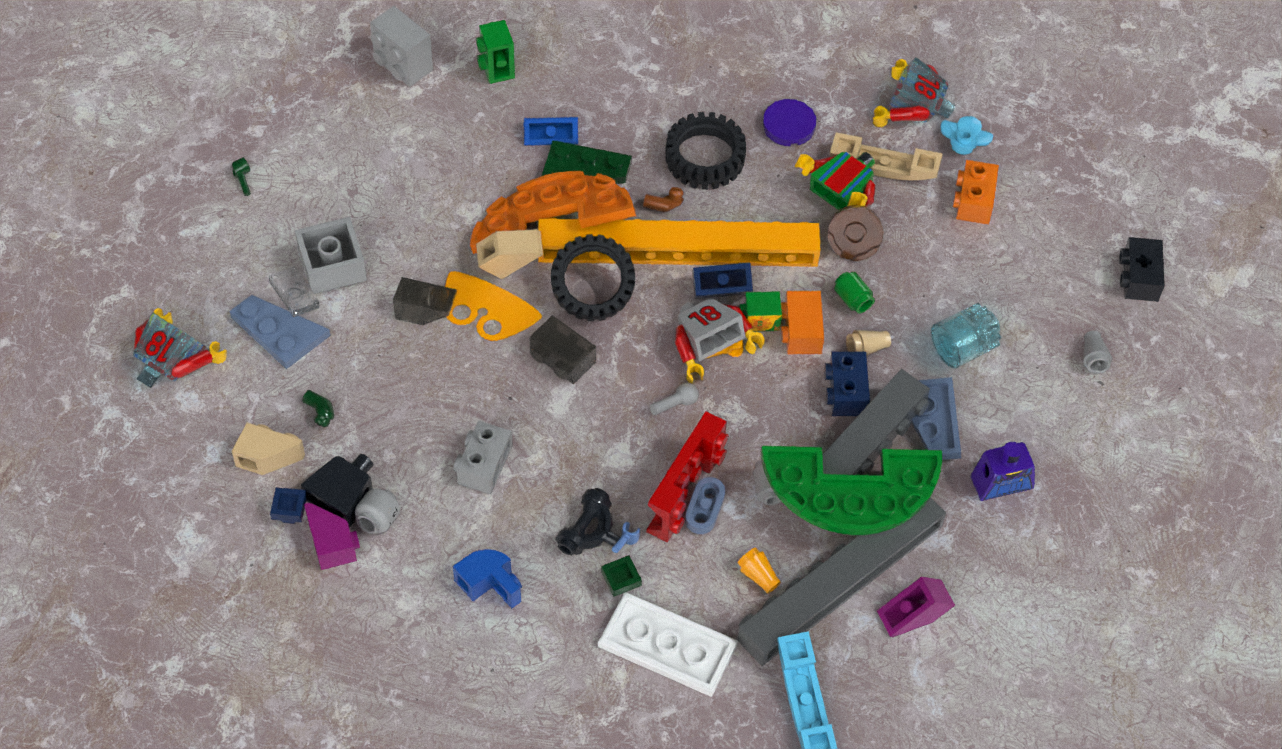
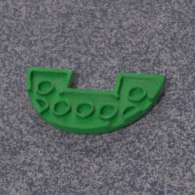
(852, 501)

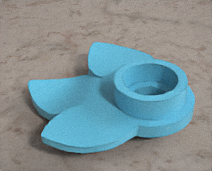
(965, 134)

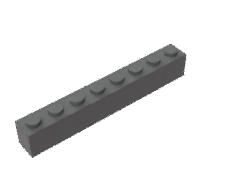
(834, 582)

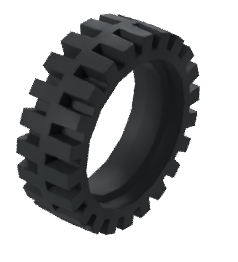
(705, 126)
(590, 244)

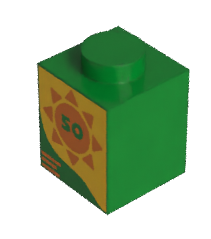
(763, 310)

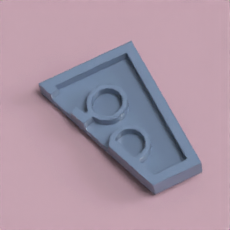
(939, 422)

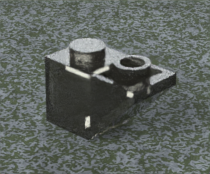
(422, 301)

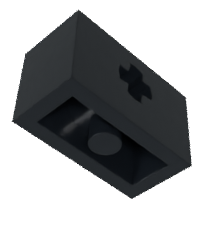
(1142, 269)

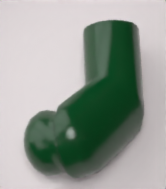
(322, 406)

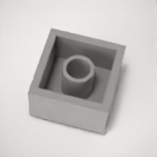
(401, 46)
(331, 255)

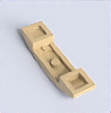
(890, 163)

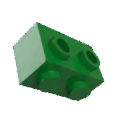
(496, 51)

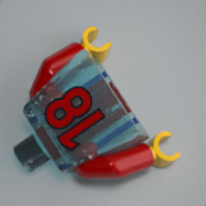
(916, 96)
(170, 350)

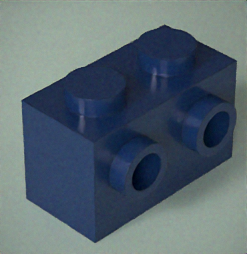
(848, 383)

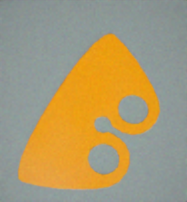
(502, 306)

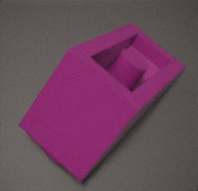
(331, 537)
(916, 606)

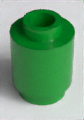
(854, 292)

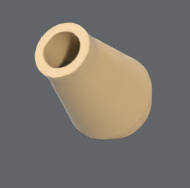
(868, 341)

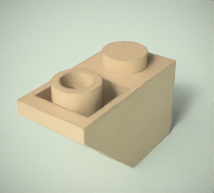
(508, 251)
(266, 450)

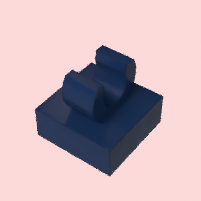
(288, 505)

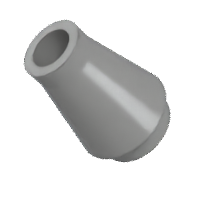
(1096, 354)

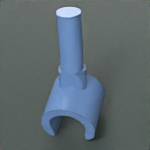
(626, 538)

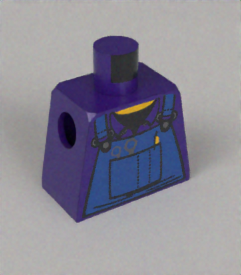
(1004, 471)

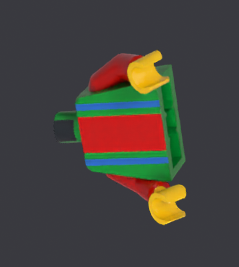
(841, 178)

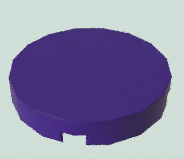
(789, 122)

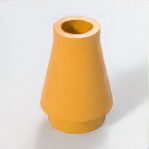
(758, 569)

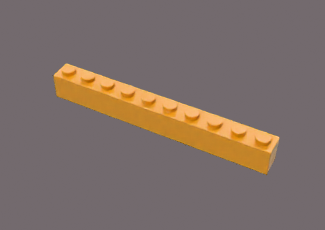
(691, 242)

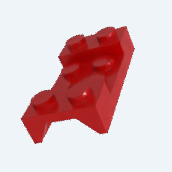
(699, 453)

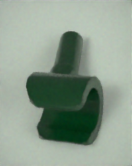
(240, 168)

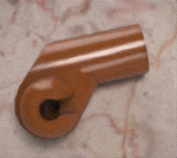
(666, 203)

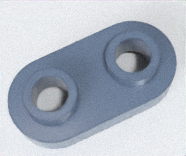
(703, 507)

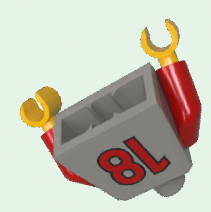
(709, 329)

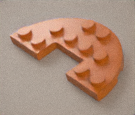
(553, 195)

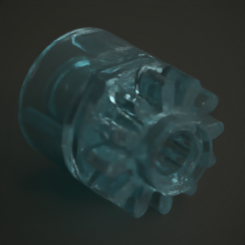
(966, 335)

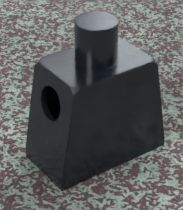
(340, 486)

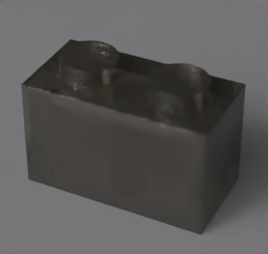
(562, 350)

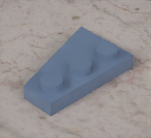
(277, 330)

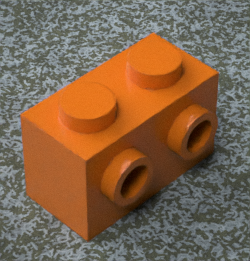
(977, 191)

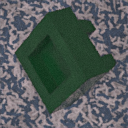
(621, 575)

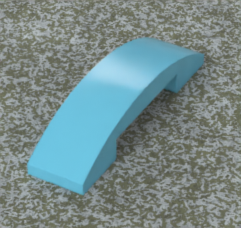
(804, 692)

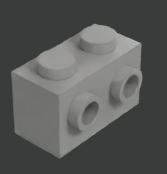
(484, 457)

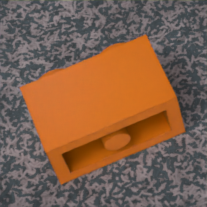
(803, 322)

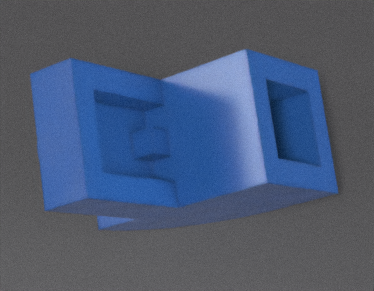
(485, 571)

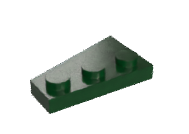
(591, 161)

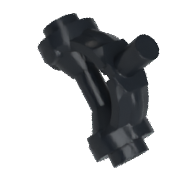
(574, 540)

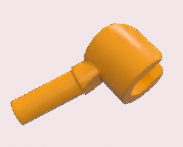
(734, 350)

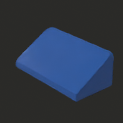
(545, 130)

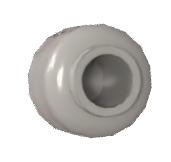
(377, 511)

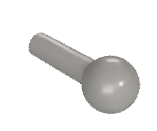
(685, 394)

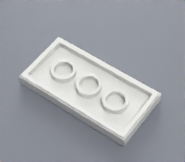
(668, 644)

